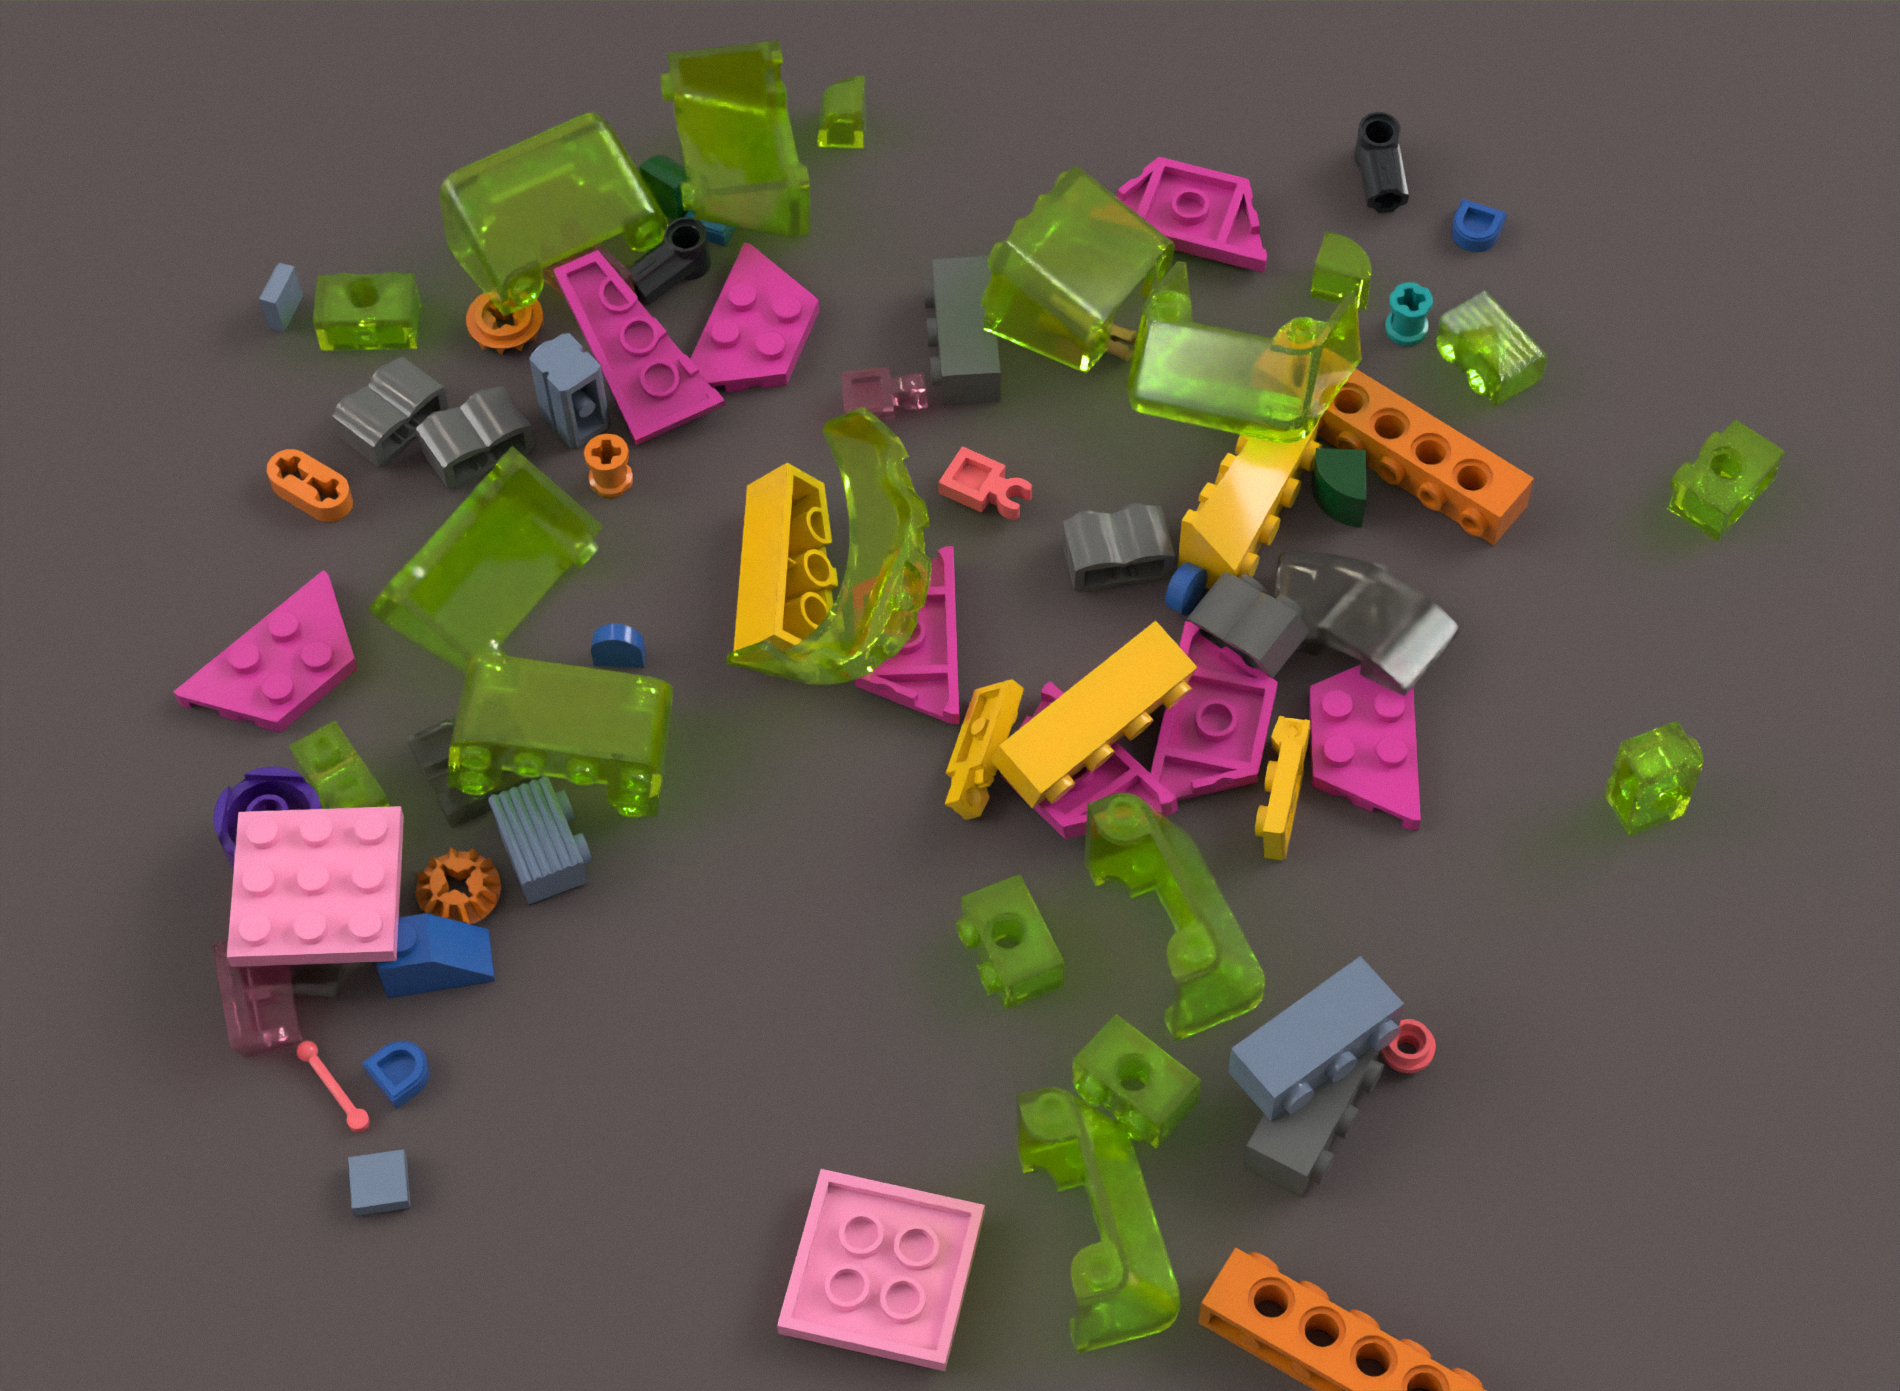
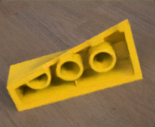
(1244, 505)
(784, 560)
(1094, 715)

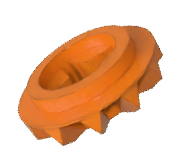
(483, 325)
(482, 884)

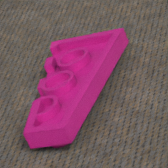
(640, 363)

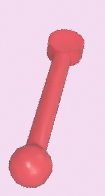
(356, 1118)

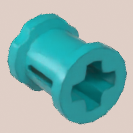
(1409, 308)

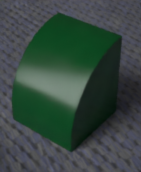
(664, 179)
(1340, 484)

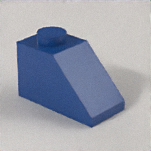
(437, 956)

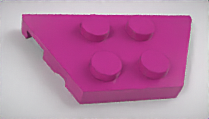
(1199, 211)
(755, 326)
(279, 663)
(927, 665)
(1219, 727)
(1365, 745)
(1114, 776)

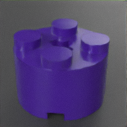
(261, 790)

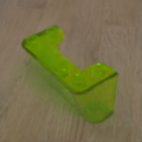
(1071, 270)
(562, 725)

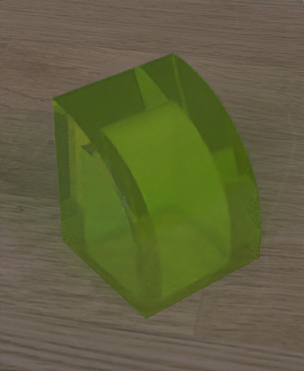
(843, 114)
(1341, 270)

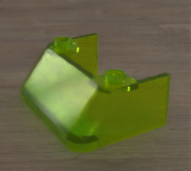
(1235, 377)

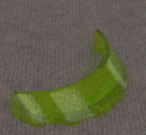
(884, 569)

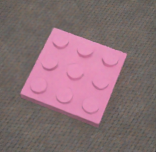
(316, 886)
(882, 1270)

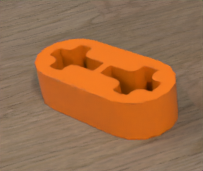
(314, 478)

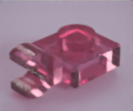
(880, 392)

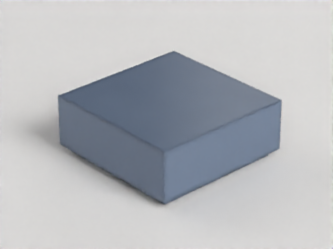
(281, 297)
(379, 1182)

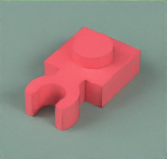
(979, 481)

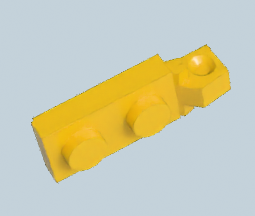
(983, 730)
(1284, 782)

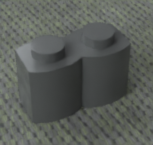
(385, 414)
(474, 437)
(1117, 547)
(1250, 622)

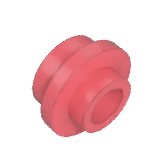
(1417, 1035)

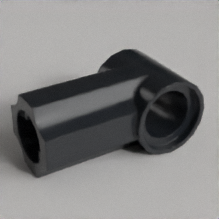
(1381, 162)
(678, 257)

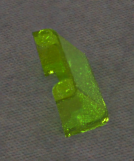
(737, 139)
(543, 205)
(488, 564)
(1209, 952)
(1127, 1279)

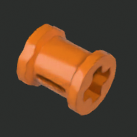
(608, 460)

